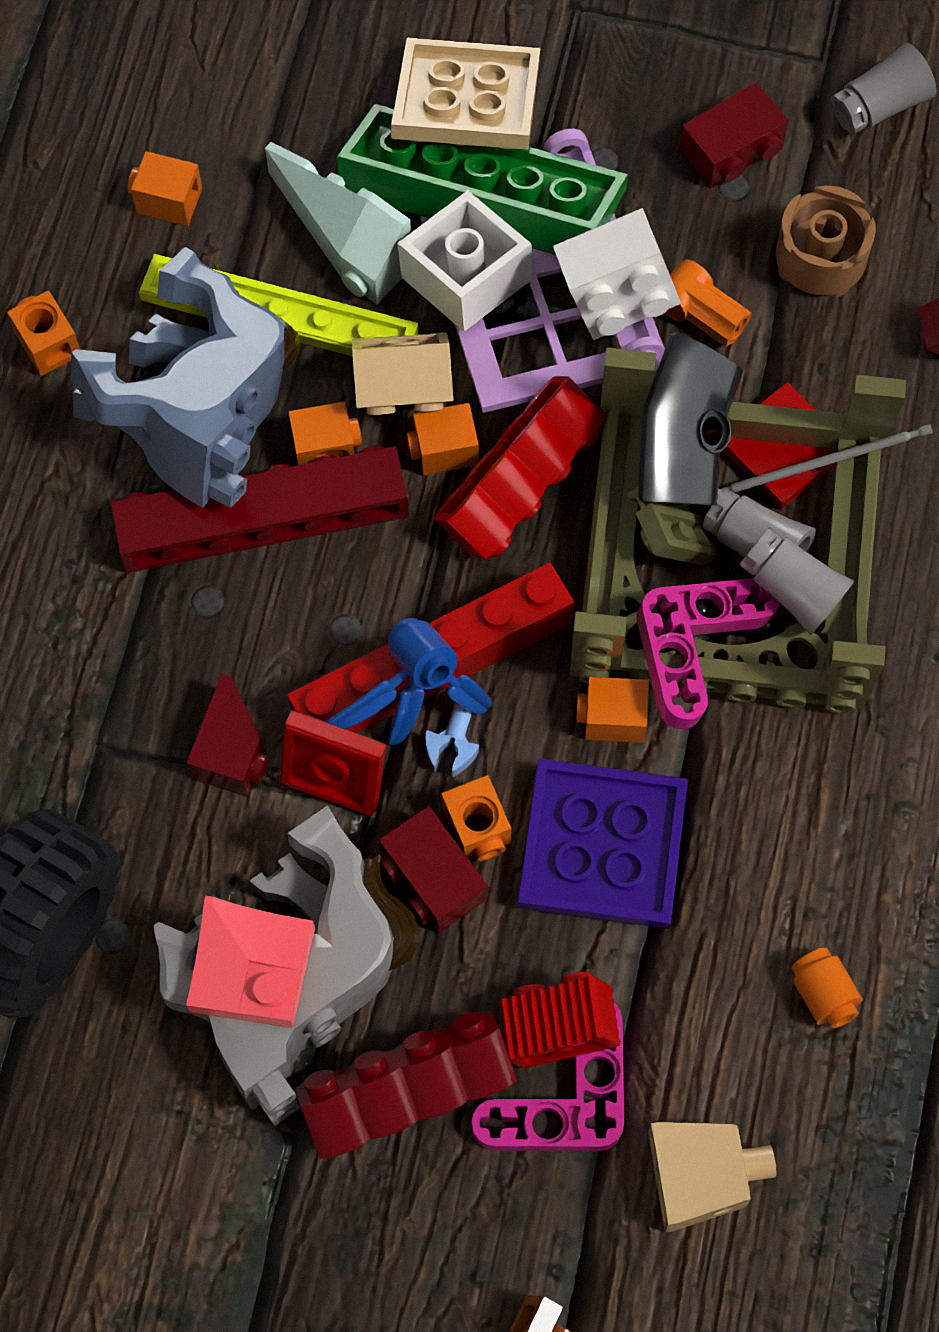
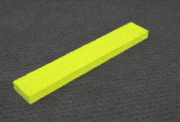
(314, 318)

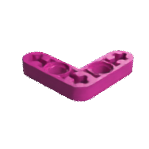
(680, 628)
(571, 1111)

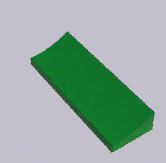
(531, 189)

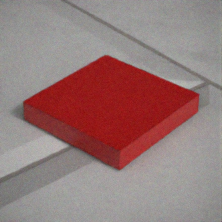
(764, 457)
(332, 763)

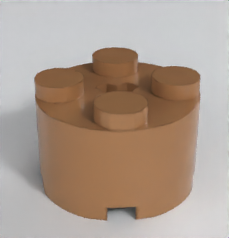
(825, 241)

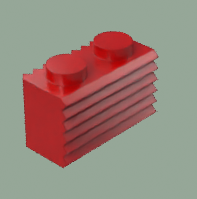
(559, 1020)

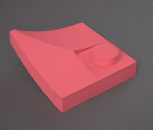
(249, 964)

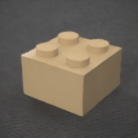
(402, 372)

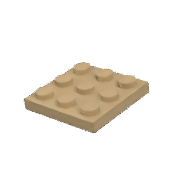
(466, 94)

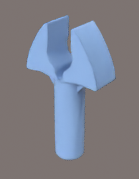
(454, 735)

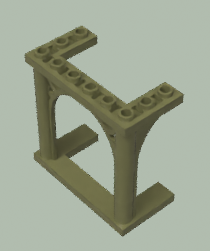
(846, 663)

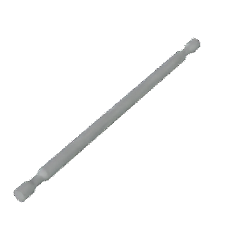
(828, 459)

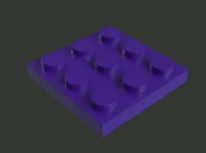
(603, 843)

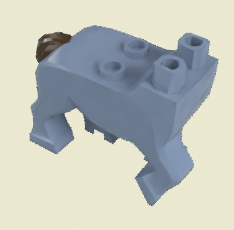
(209, 396)

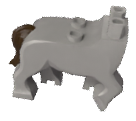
(355, 947)

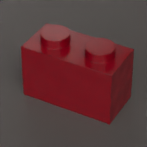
(733, 135)
(432, 870)

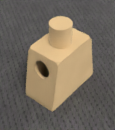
(704, 1170)

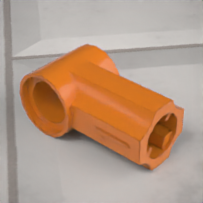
(706, 304)

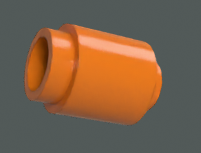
(826, 988)

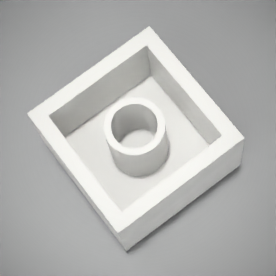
(466, 260)
(617, 274)

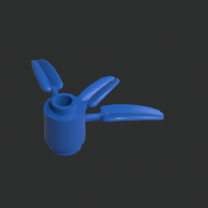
(428, 664)

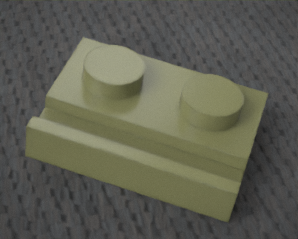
(674, 531)

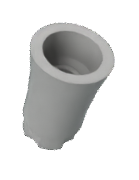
(885, 90)
(742, 522)
(795, 579)

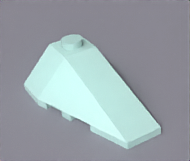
(352, 229)

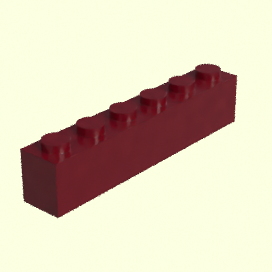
(276, 508)

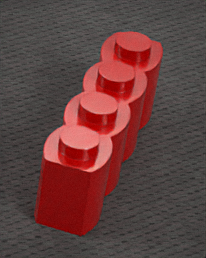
(520, 467)

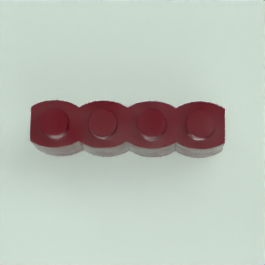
(405, 1085)

